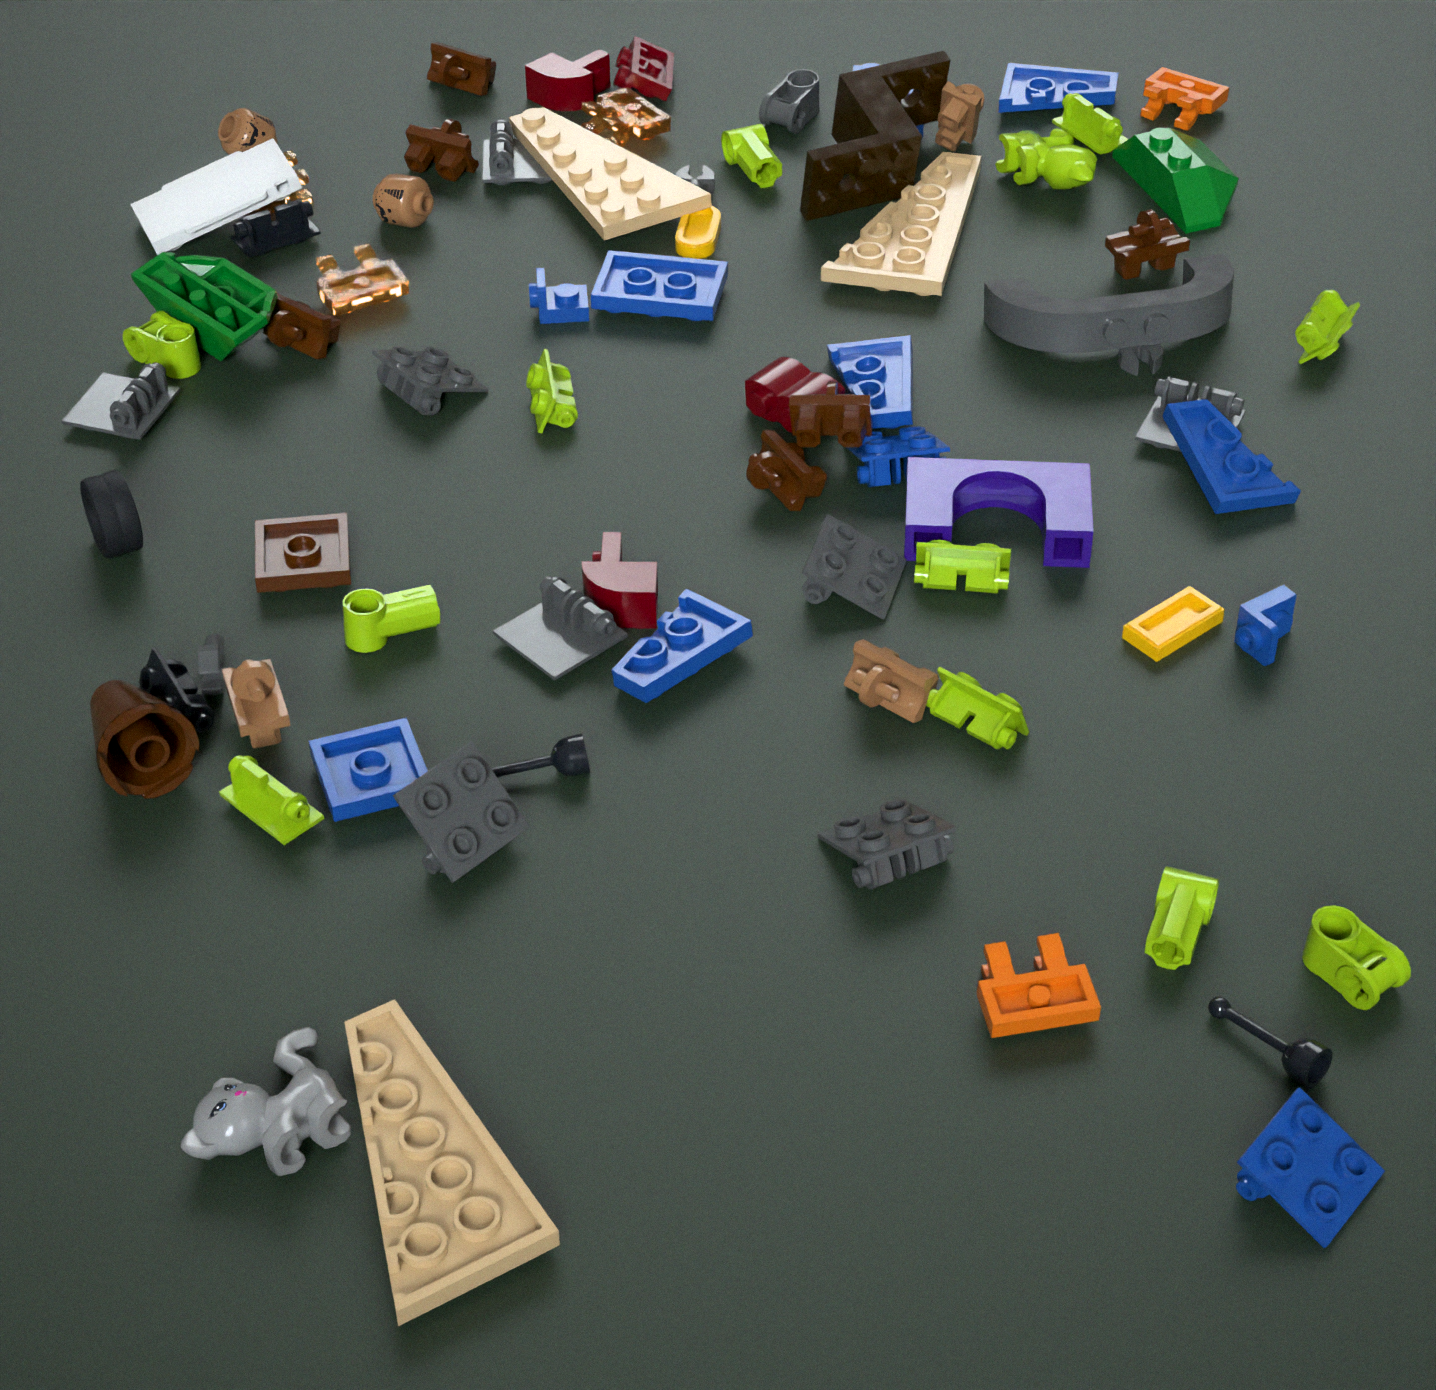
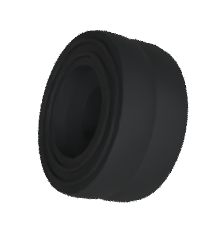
(111, 514)

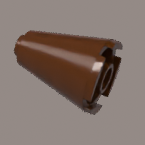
(140, 740)

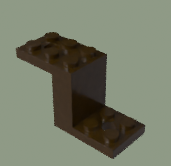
(874, 135)

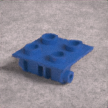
(878, 450)
(1308, 1168)

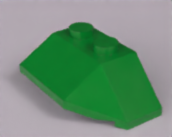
(1179, 176)
(209, 294)

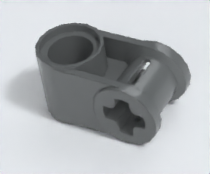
(792, 101)

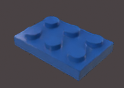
(659, 285)

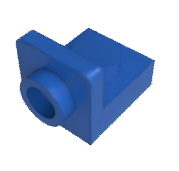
(558, 303)
(1264, 622)

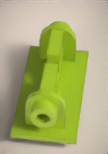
(1090, 125)
(1324, 325)
(551, 393)
(983, 564)
(993, 715)
(268, 801)

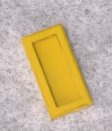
(1173, 623)

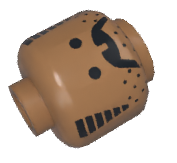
(245, 130)
(403, 200)

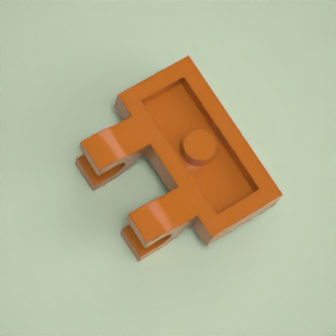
(1189, 92)
(1035, 1000)

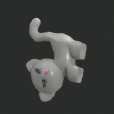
(244, 1116)

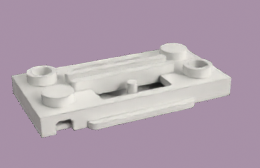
(215, 195)

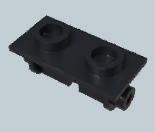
(258, 235)
(174, 686)

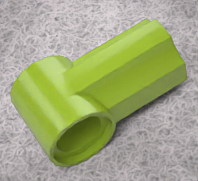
(751, 151)
(374, 617)
(1181, 909)

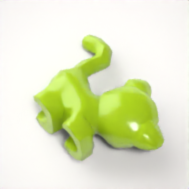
(1051, 157)

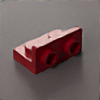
(645, 68)

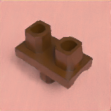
(461, 69)
(442, 146)
(1149, 241)
(301, 327)
(830, 415)
(784, 472)

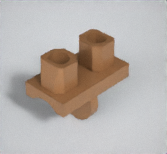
(958, 114)
(889, 681)
(257, 701)

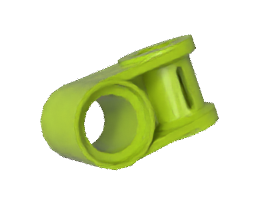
(165, 342)
(1351, 956)

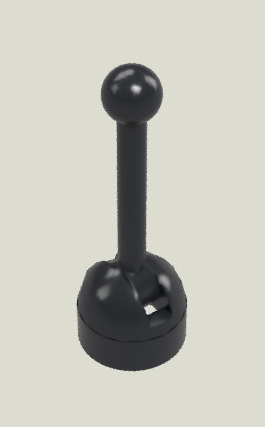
(567, 757)
(1302, 1058)

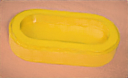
(698, 233)

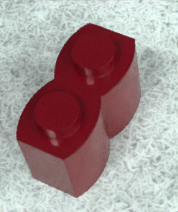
(771, 388)

